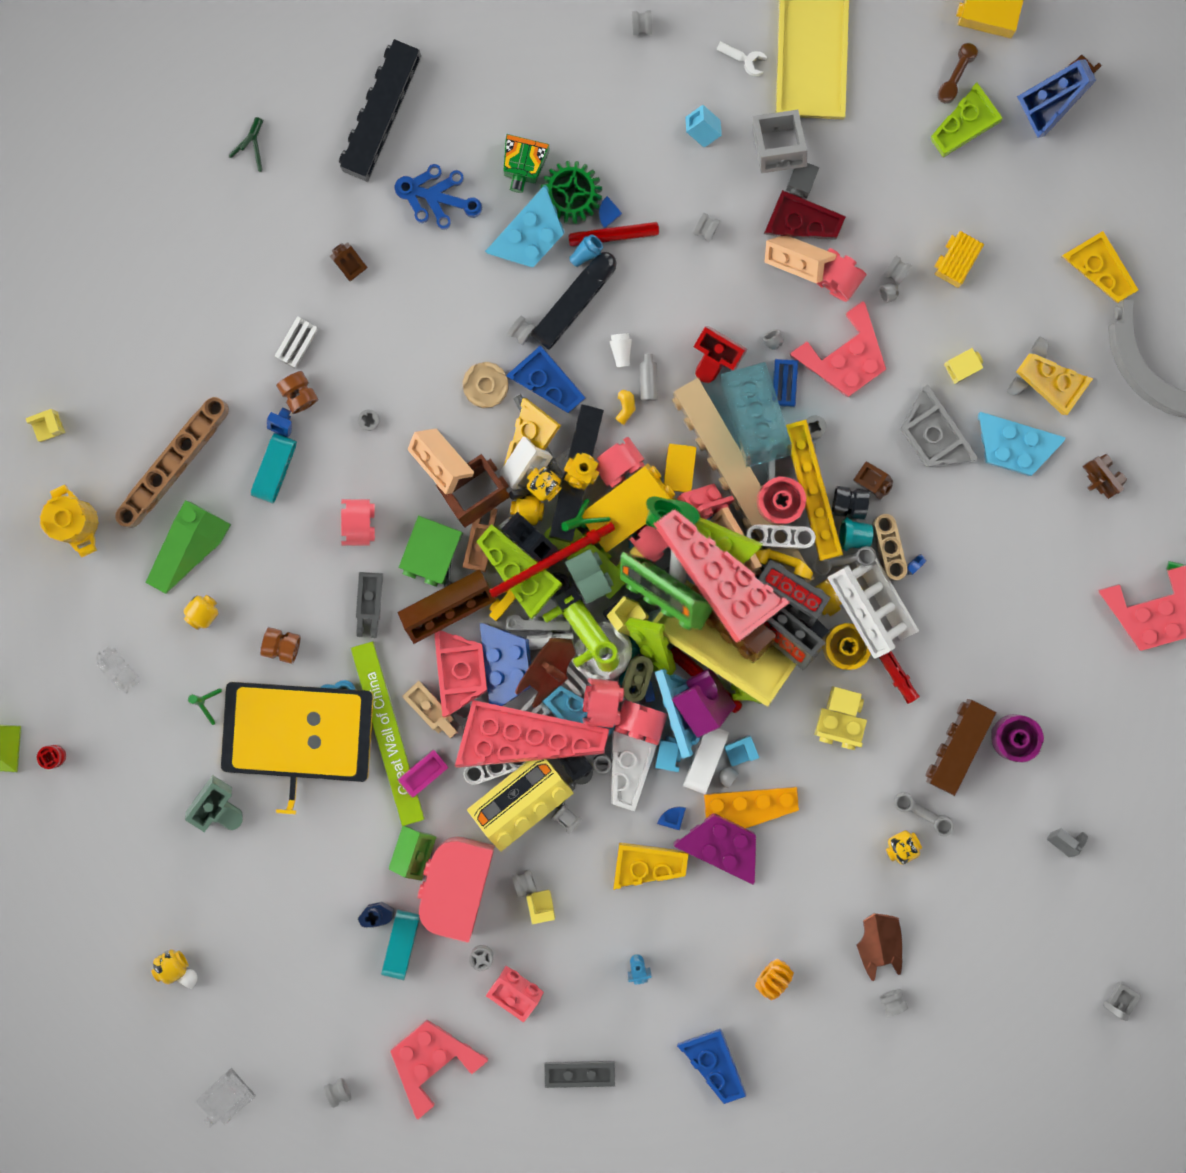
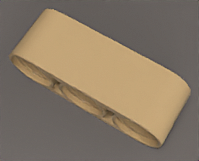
(891, 535)

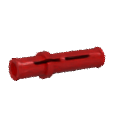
(899, 677)

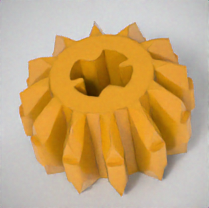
(774, 979)

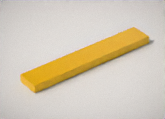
(811, 480)

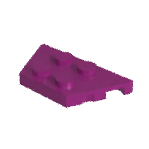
(723, 846)

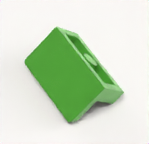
(412, 853)

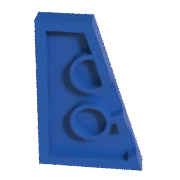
(545, 378)
(714, 1061)

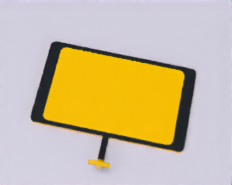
(270, 733)

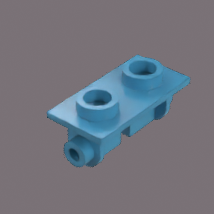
(638, 972)

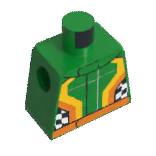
(523, 161)

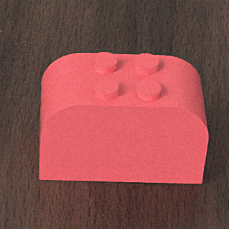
(454, 887)

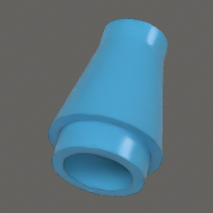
(587, 250)

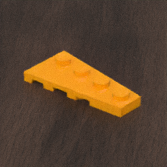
(752, 806)

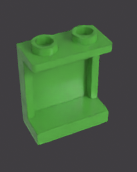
(430, 551)

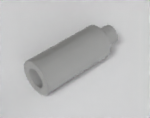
(648, 378)

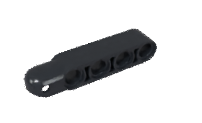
(575, 300)

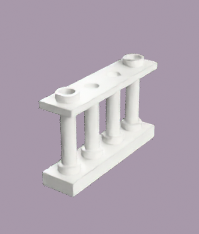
(861, 611)

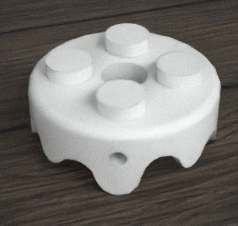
(623, 647)

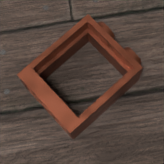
(485, 505)

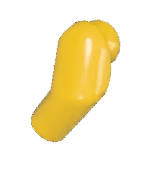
(628, 406)

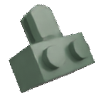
(213, 806)

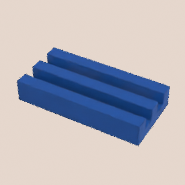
(783, 403)

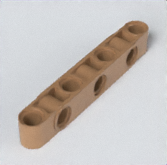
(172, 462)

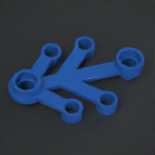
(434, 195)

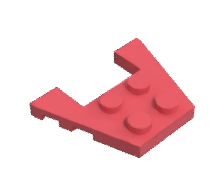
(853, 362)
(1155, 620)
(423, 1055)

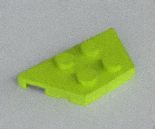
(727, 540)

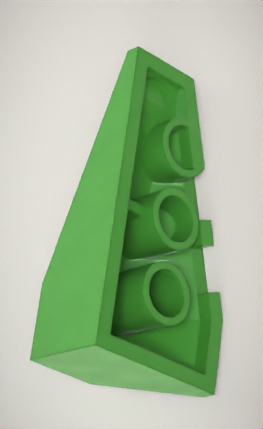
(188, 542)

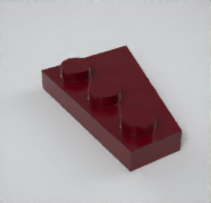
(803, 219)

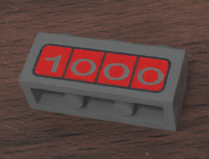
(804, 599)
(794, 638)

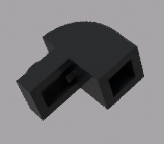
(529, 538)

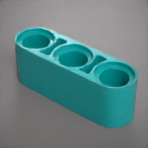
(273, 468)
(400, 944)

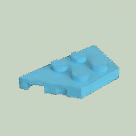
(530, 233)
(1015, 444)
(670, 686)

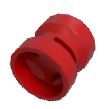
(55, 755)

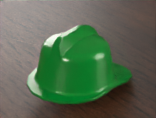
(660, 507)

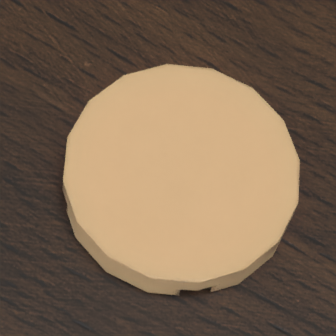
(485, 385)

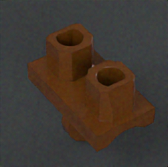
(1103, 478)

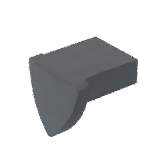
(1066, 843)

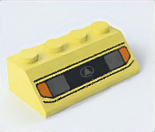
(520, 802)

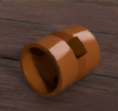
(293, 385)
(280, 645)

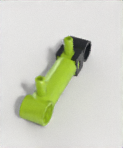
(573, 609)

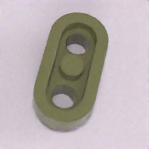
(639, 679)

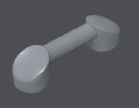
(1018, 385)
(864, 556)
(942, 823)

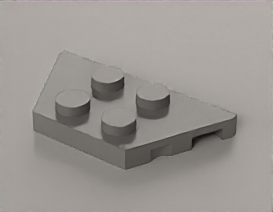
(935, 433)

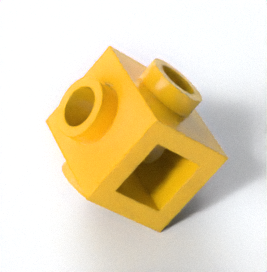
(575, 476)

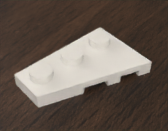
(629, 769)

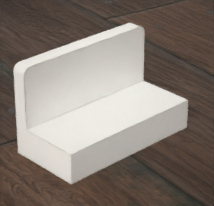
(522, 462)

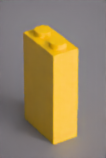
(627, 505)

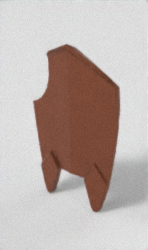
(548, 669)
(881, 943)

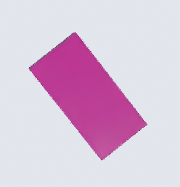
(422, 773)

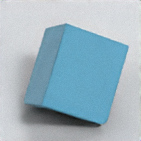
(703, 126)
(741, 750)

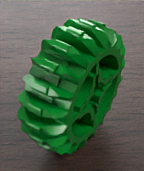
(574, 173)

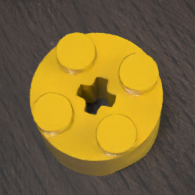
(842, 658)

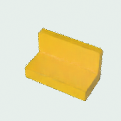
(680, 467)

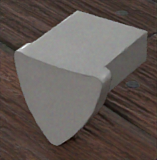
(1122, 1001)

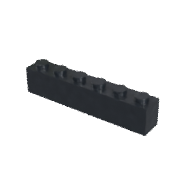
(380, 110)

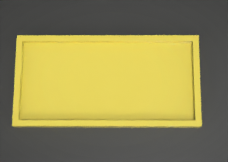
(812, 58)
(758, 679)

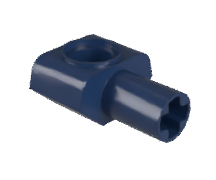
(376, 915)

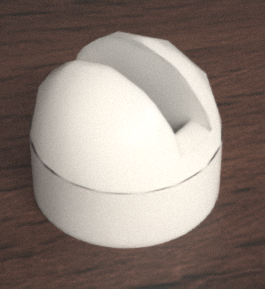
(189, 979)

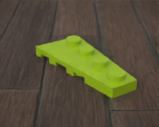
(512, 560)

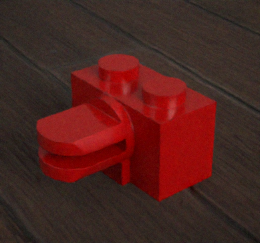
(718, 352)

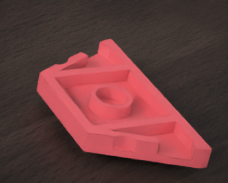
(459, 671)

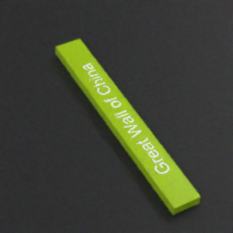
(387, 731)

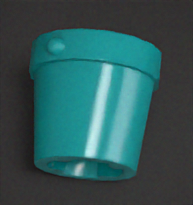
(855, 534)

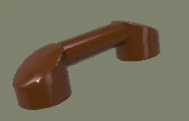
(949, 89)

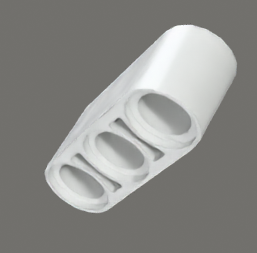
(791, 536)
(705, 760)
(488, 774)

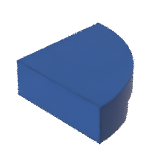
(608, 212)
(915, 564)
(672, 817)

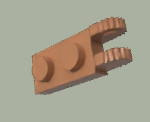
(474, 556)

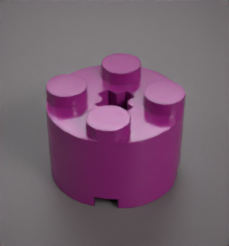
(1029, 743)

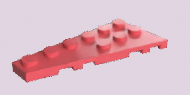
(725, 582)
(512, 735)

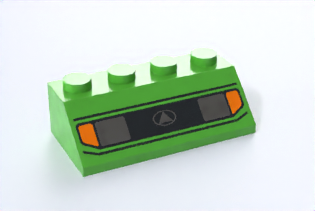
(665, 591)

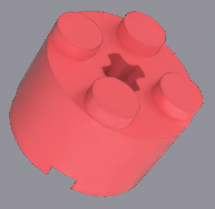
(841, 276)
(618, 462)
(785, 488)
(356, 522)
(649, 543)
(602, 703)
(641, 722)

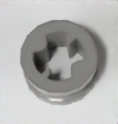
(362, 423)

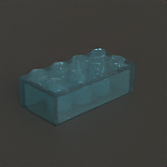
(755, 414)

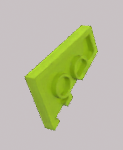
(969, 120)
(652, 643)

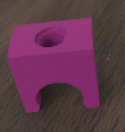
(705, 703)

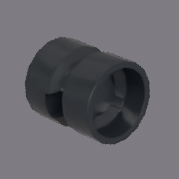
(850, 502)

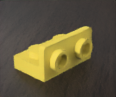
(841, 728)

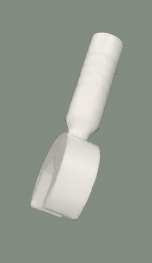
(740, 56)

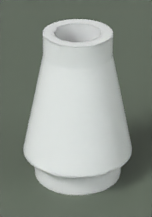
(621, 349)

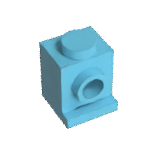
(668, 754)

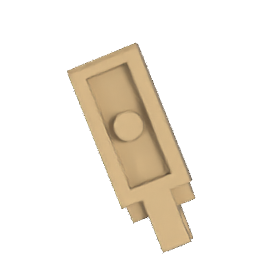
(429, 709)

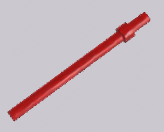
(592, 537)

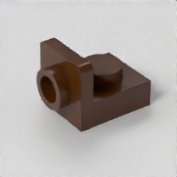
(348, 261)
(874, 480)

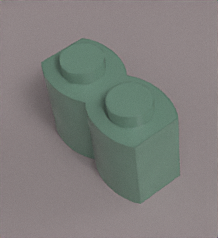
(589, 576)

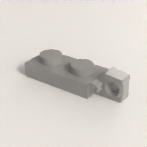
(557, 625)

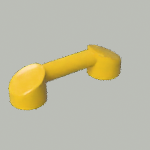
(801, 568)

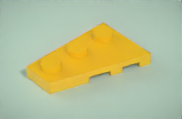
(1102, 266)
(1053, 382)
(534, 425)
(646, 863)

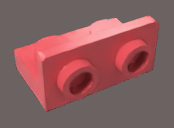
(706, 500)
(515, 994)

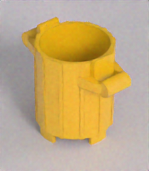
(70, 520)

